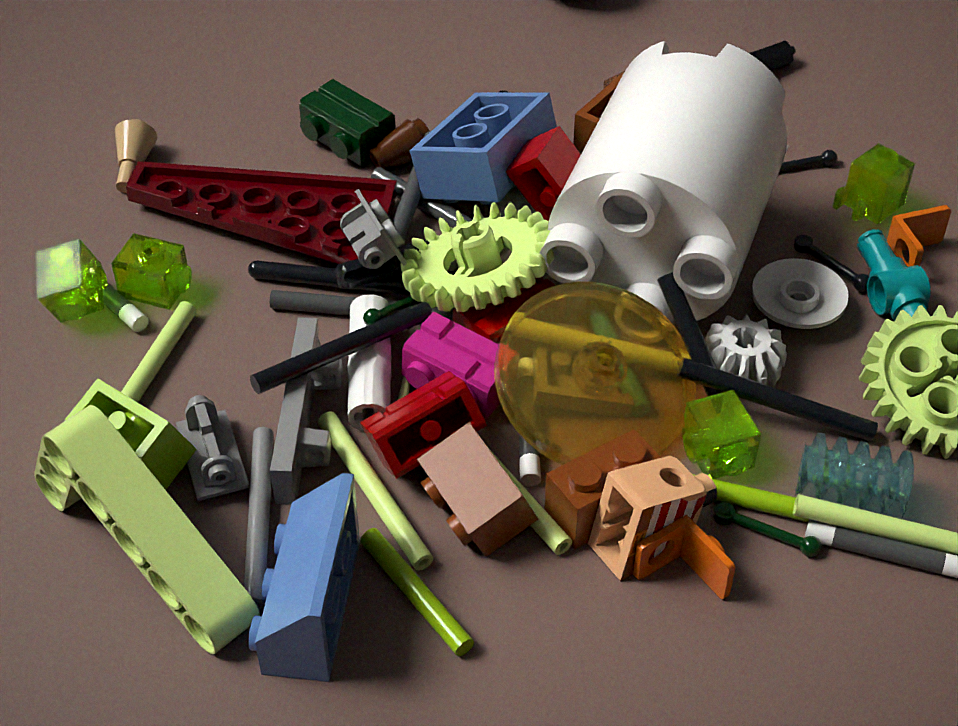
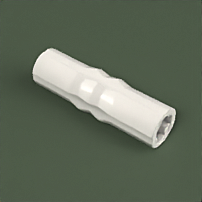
(369, 368)

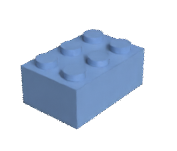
(477, 144)

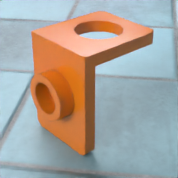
(917, 229)
(696, 548)

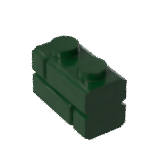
(344, 121)

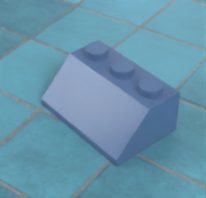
(309, 584)

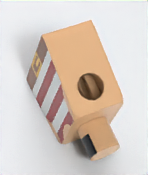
(640, 503)

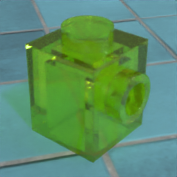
(152, 271)
(70, 281)
(720, 435)

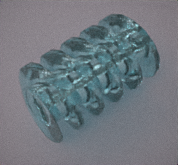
(856, 473)

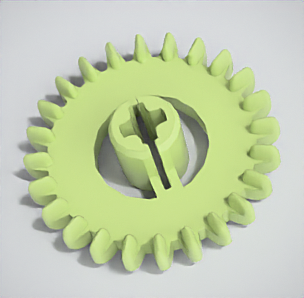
(477, 249)

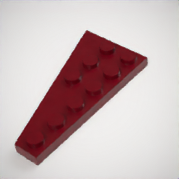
(270, 206)

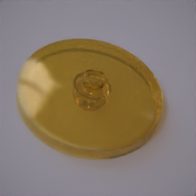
(589, 368)

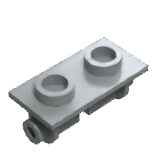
(372, 233)
(217, 461)

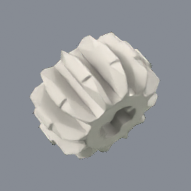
(747, 349)

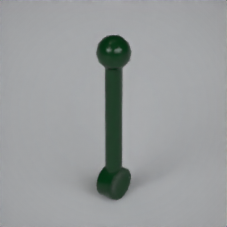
(374, 315)
(725, 514)

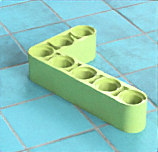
(95, 463)

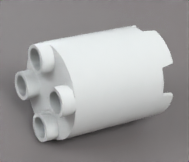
(673, 178)

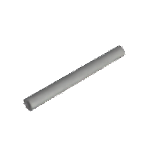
(258, 514)

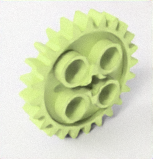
(921, 346)

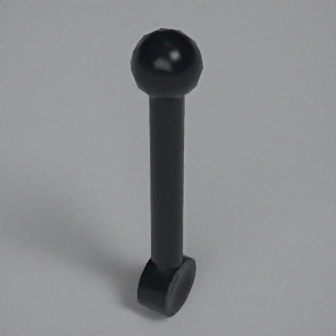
(827, 158)
(804, 244)

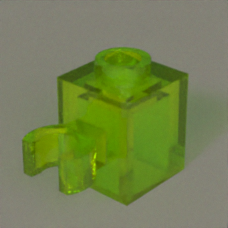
(875, 184)

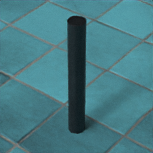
(686, 324)

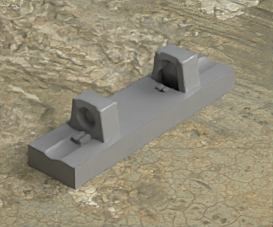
(295, 442)

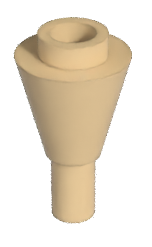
(133, 144)

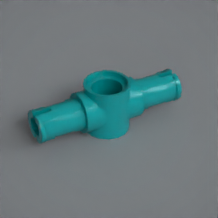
(890, 281)

